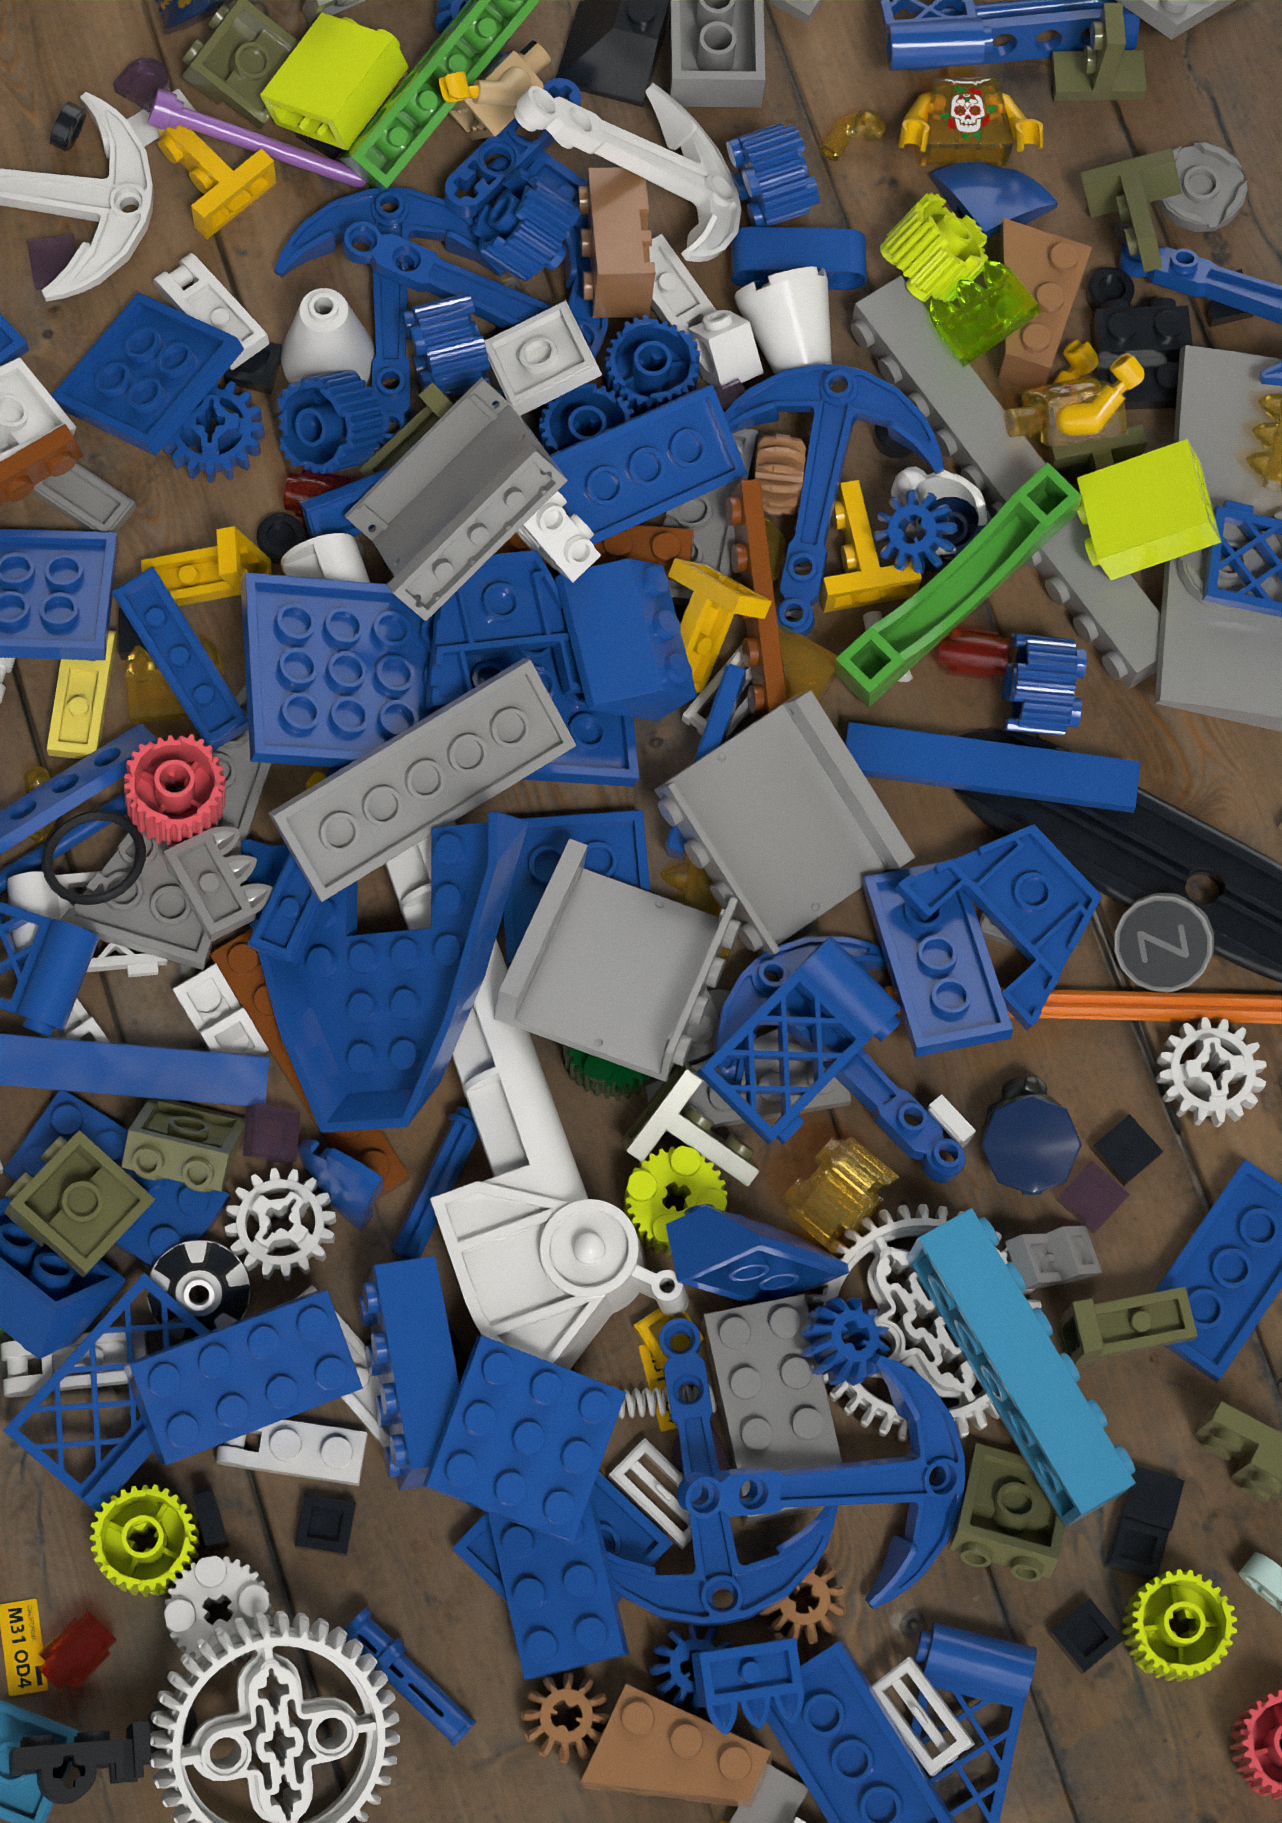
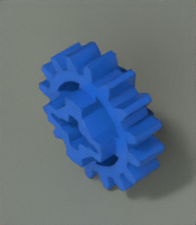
(232, 437)

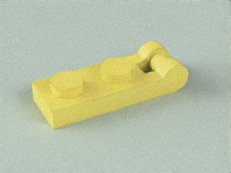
(81, 704)

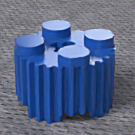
(772, 174)
(526, 226)
(447, 344)
(652, 347)
(580, 412)
(330, 422)
(1043, 684)

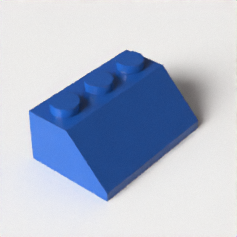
(627, 639)
(746, 1257)
(42, 1296)

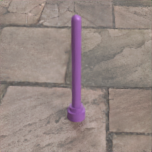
(171, 112)

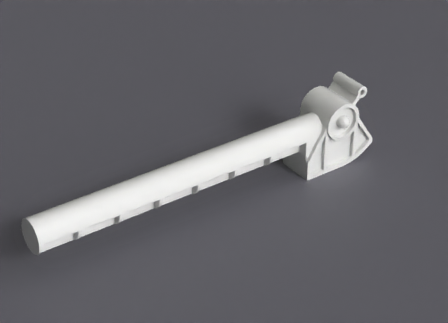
(528, 1245)

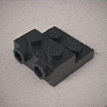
(1152, 337)

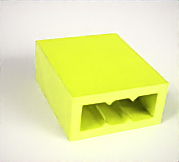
(335, 80)
(1147, 510)

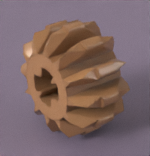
(781, 472)
(821, 1596)
(571, 1700)

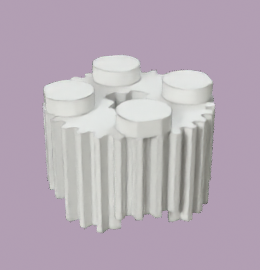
(211, 1583)

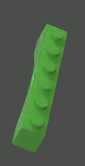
(926, 618)

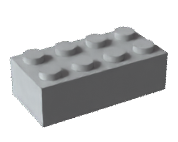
(716, 53)
(767, 1393)

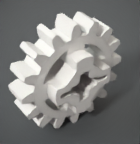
(1212, 1092)
(297, 1238)

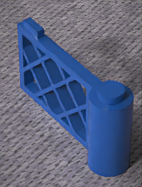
(933, 37)
(1242, 515)
(51, 970)
(848, 1000)
(984, 1670)

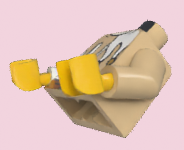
(492, 98)

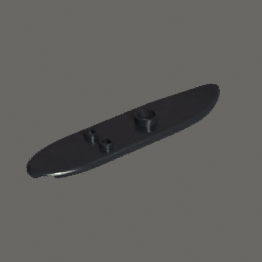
(1152, 854)

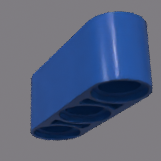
(772, 250)

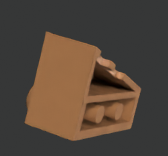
(616, 243)
(1052, 274)
(673, 1754)

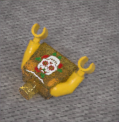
(967, 122)
(1076, 406)

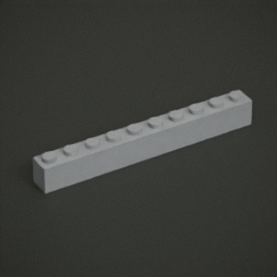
(973, 432)

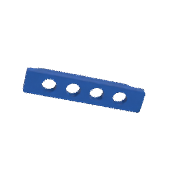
(1031, 17)
(55, 800)

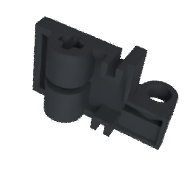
(88, 1753)

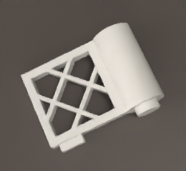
(33, 894)

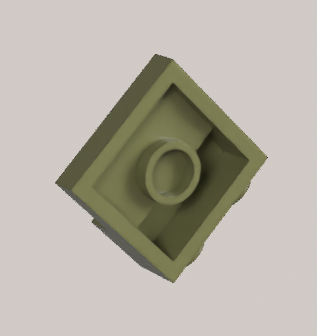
(239, 59)
(183, 1144)
(77, 1202)
(1255, 1444)
(1006, 1517)

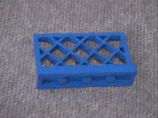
(135, 1445)

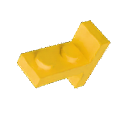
(224, 190)
(210, 571)
(864, 578)
(711, 613)

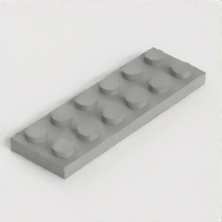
(422, 779)

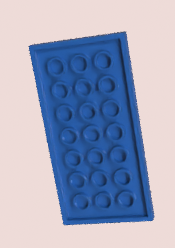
(349, 668)

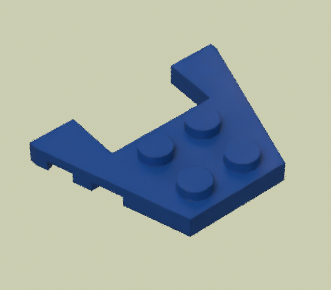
(499, 609)
(1028, 895)

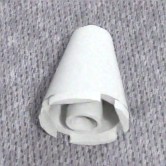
(790, 318)
(326, 339)

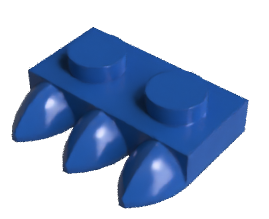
(750, 1677)

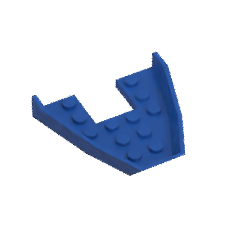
(383, 1011)

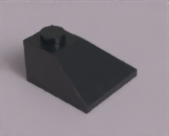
(615, 47)

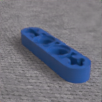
(506, 143)

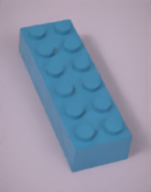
(1020, 1367)

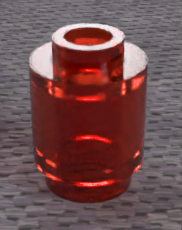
(309, 485)
(973, 654)
(76, 1652)

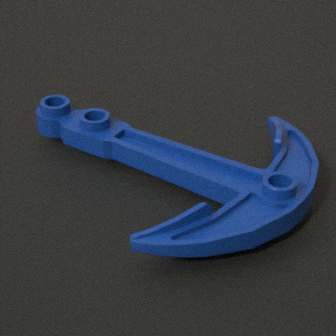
(416, 217)
(1202, 278)
(490, 299)
(833, 420)
(860, 1075)
(876, 1481)
(716, 1561)

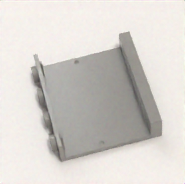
(456, 498)
(782, 822)
(614, 968)

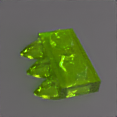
(983, 314)

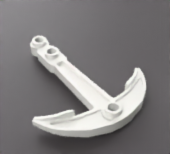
(696, 176)
(92, 200)

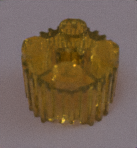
(838, 1192)

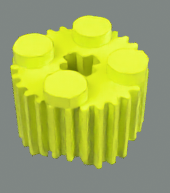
(935, 249)
(671, 1173)
(138, 1513)
(1195, 1602)

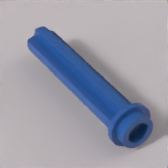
(438, 1180)

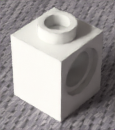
(726, 348)

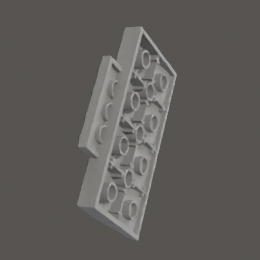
(1210, 657)

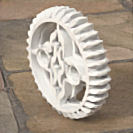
(907, 1302)
(259, 1719)

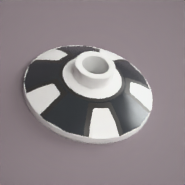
(205, 1265)

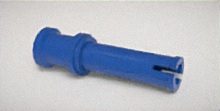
(390, 1652)

